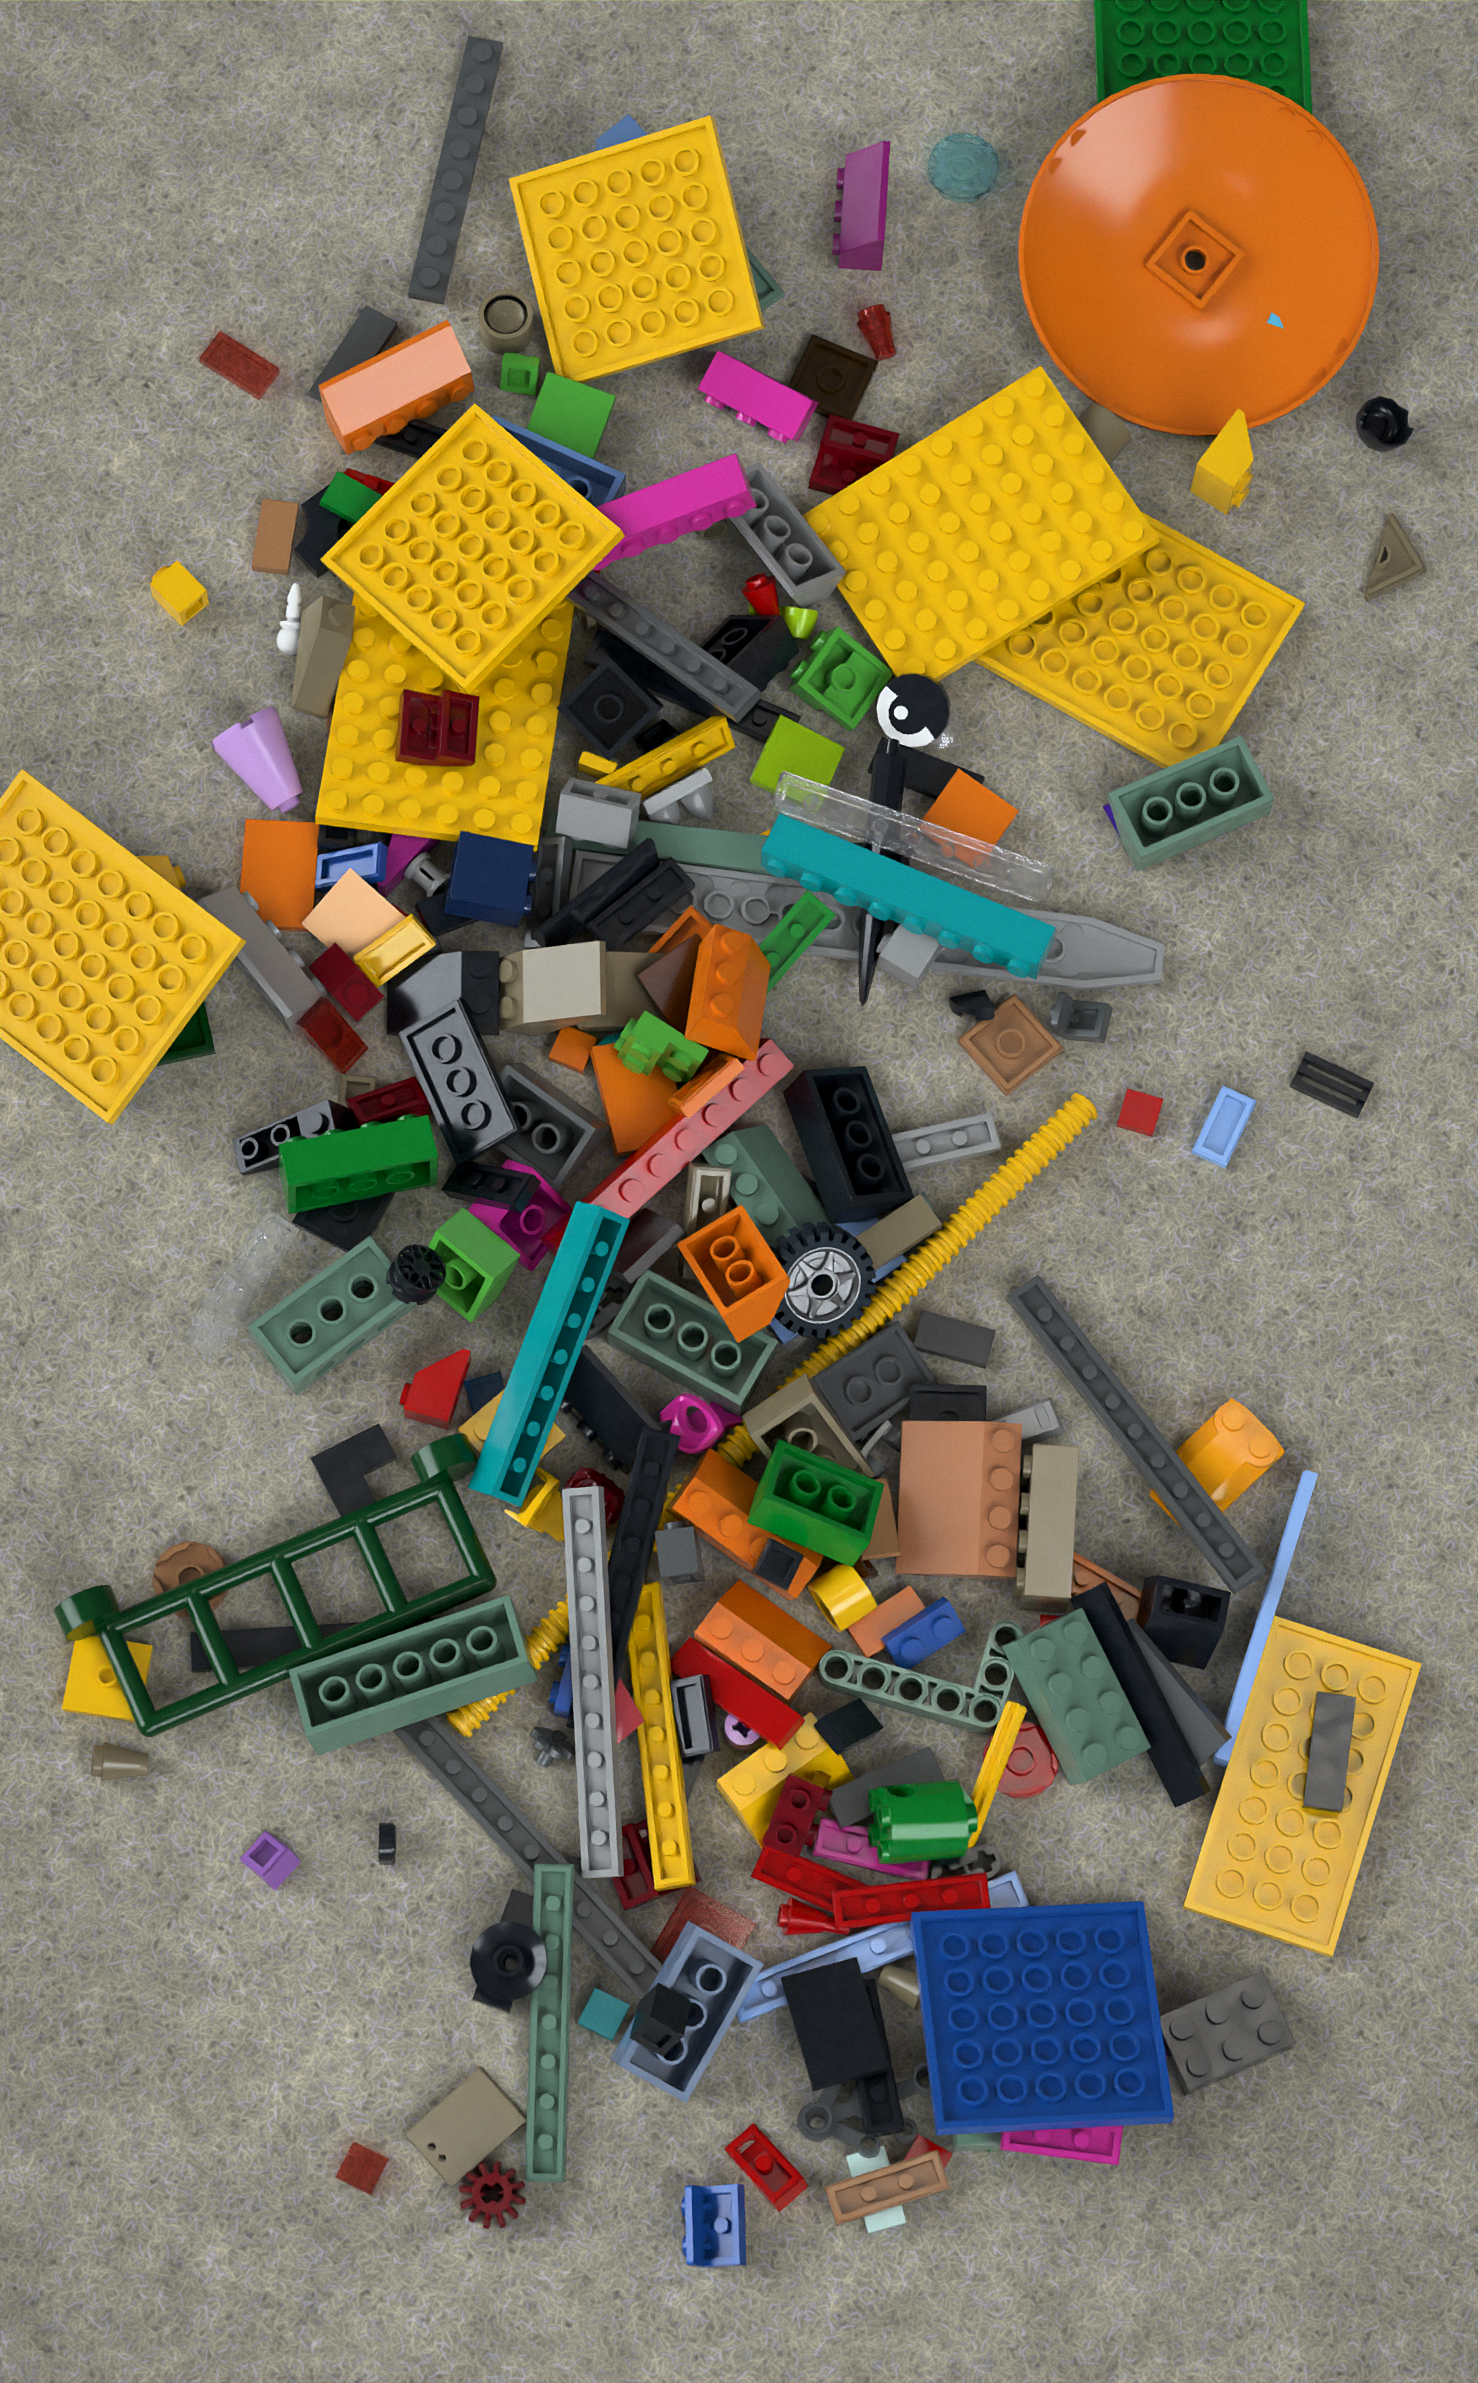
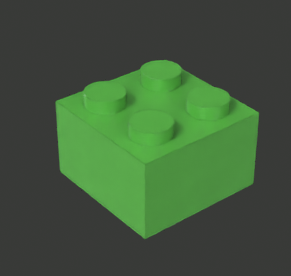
(475, 1264)

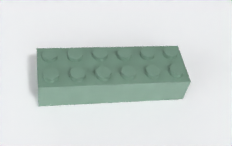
(413, 1675)

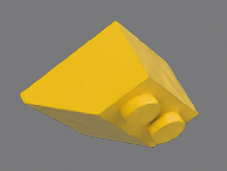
(1225, 467)

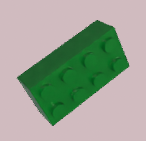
(358, 1163)

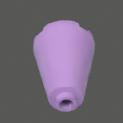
(262, 759)

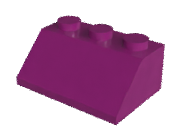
(862, 208)

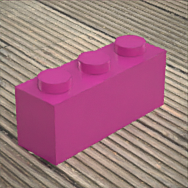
(757, 397)

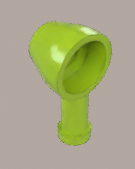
(799, 620)

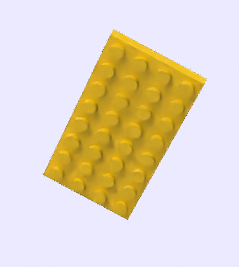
(1263, 1854)

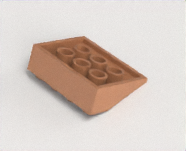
(958, 1499)

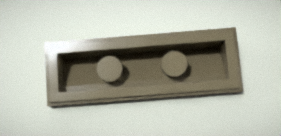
(704, 1202)

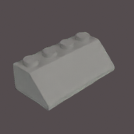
(787, 542)
(263, 959)

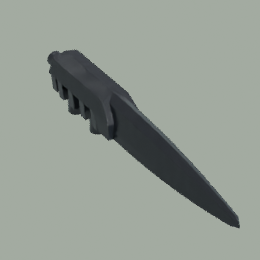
(888, 791)

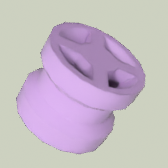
(741, 1737)

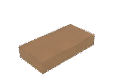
(275, 536)

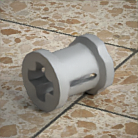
(416, 872)

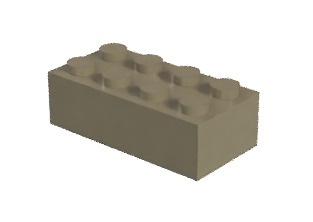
(1049, 1528)

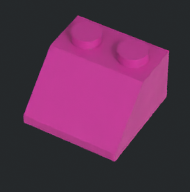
(525, 1228)

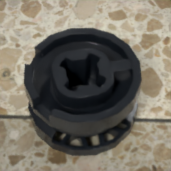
(416, 1274)

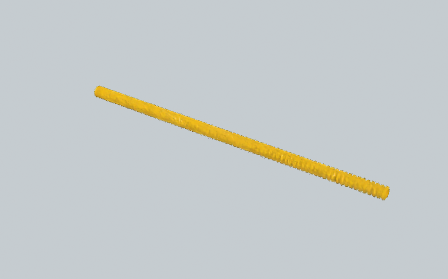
(881, 1309)

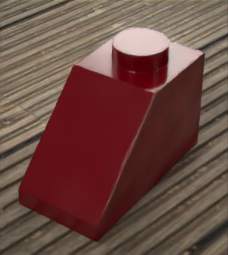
(346, 982)

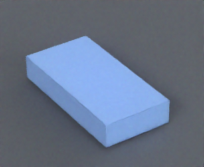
(1224, 1127)

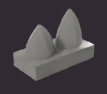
(691, 790)

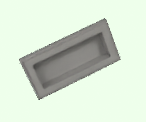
(1037, 1420)

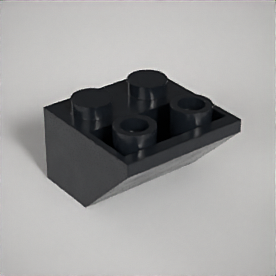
(1183, 1619)

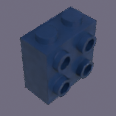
(490, 879)

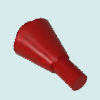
(762, 594)
(801, 1919)

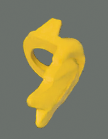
(543, 1508)

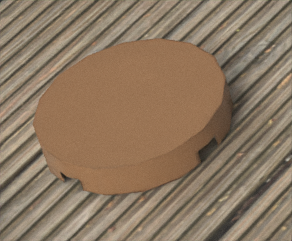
(190, 1557)

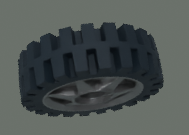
(843, 1287)

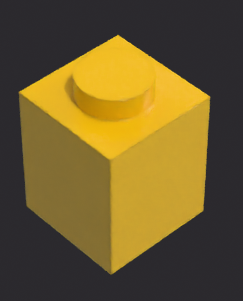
(178, 592)

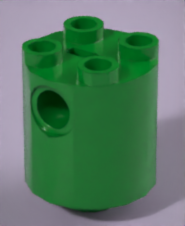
(921, 1821)

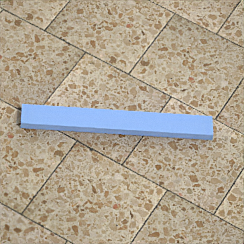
(1266, 1614)
(872, 1948)

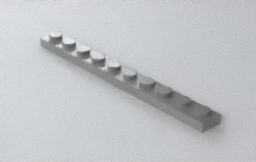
(592, 1682)

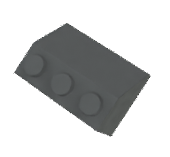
(556, 1129)

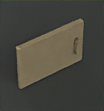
(466, 2127)

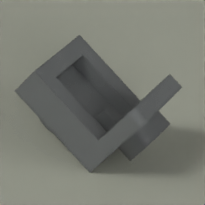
(1080, 1019)

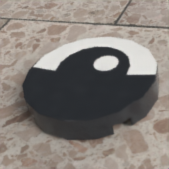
(914, 709)

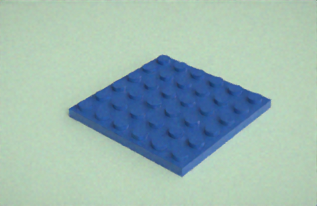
(1040, 2018)

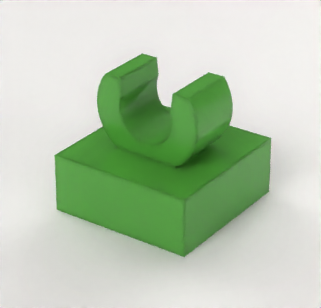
(519, 373)

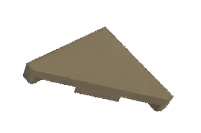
(1395, 561)

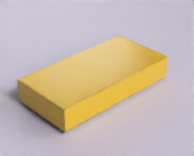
(394, 950)

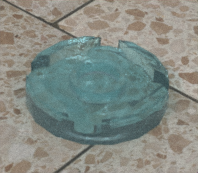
(963, 167)

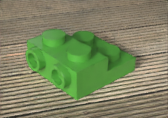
(839, 677)
(657, 1043)

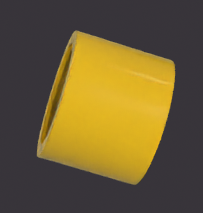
(842, 1596)

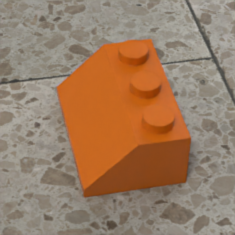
(728, 993)
(737, 1272)
(762, 1642)

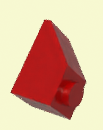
(436, 1390)

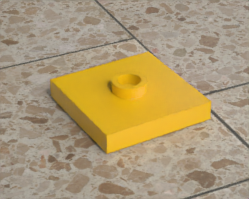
(92, 1683)

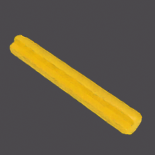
(995, 1762)

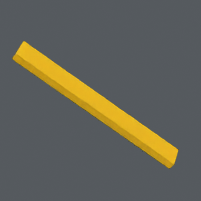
(659, 1745)

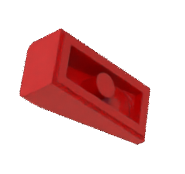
(767, 2168)

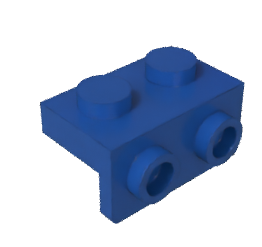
(714, 2226)

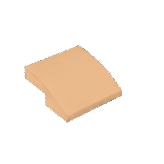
(352, 915)

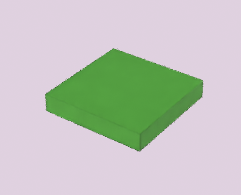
(571, 414)

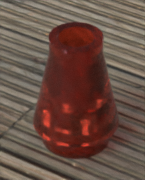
(877, 330)

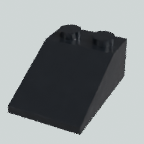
(438, 980)

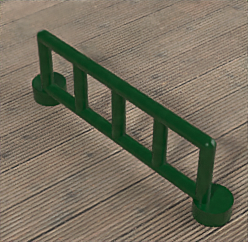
(99, 1613)

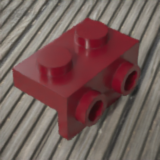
(795, 1812)

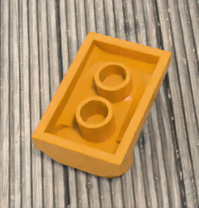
(1228, 1454)

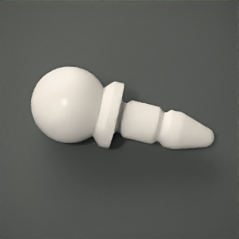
(289, 634)

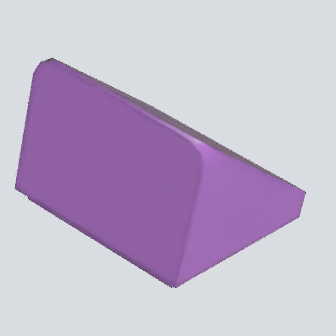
(270, 1860)

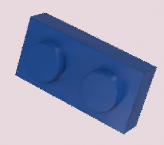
(923, 1634)
(561, 1692)

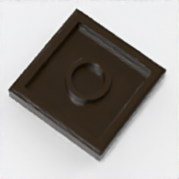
(833, 377)

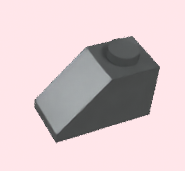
(679, 1554)

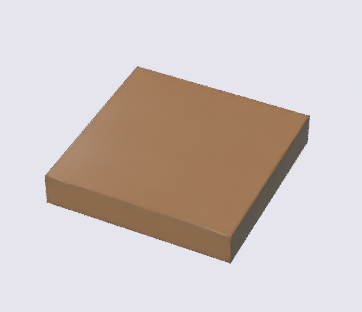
(1010, 1045)

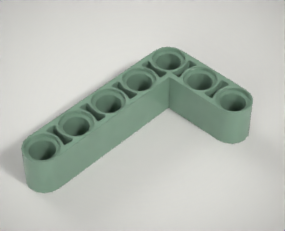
(930, 1687)

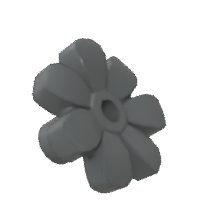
(551, 1746)

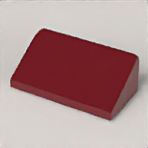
(389, 1103)

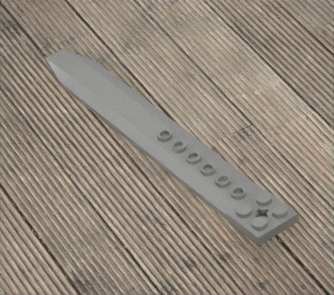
(1082, 957)

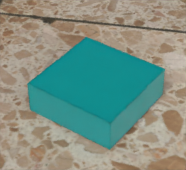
(603, 2014)

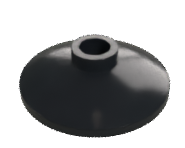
(490, 1957)

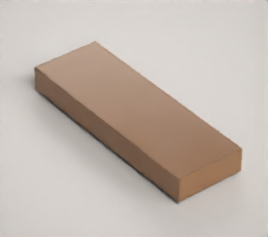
(887, 2187)

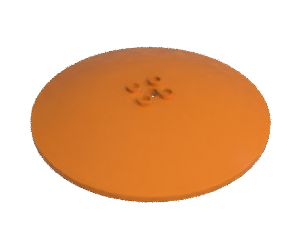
(1216, 174)

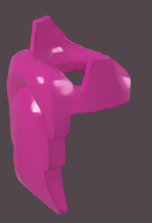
(702, 1427)

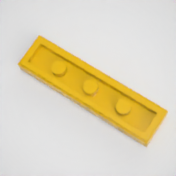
(674, 758)

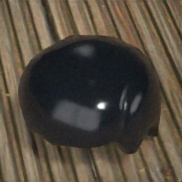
(1383, 424)

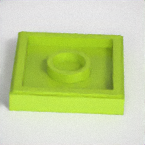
(798, 752)

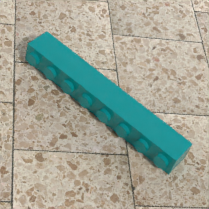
(907, 897)
(549, 1353)

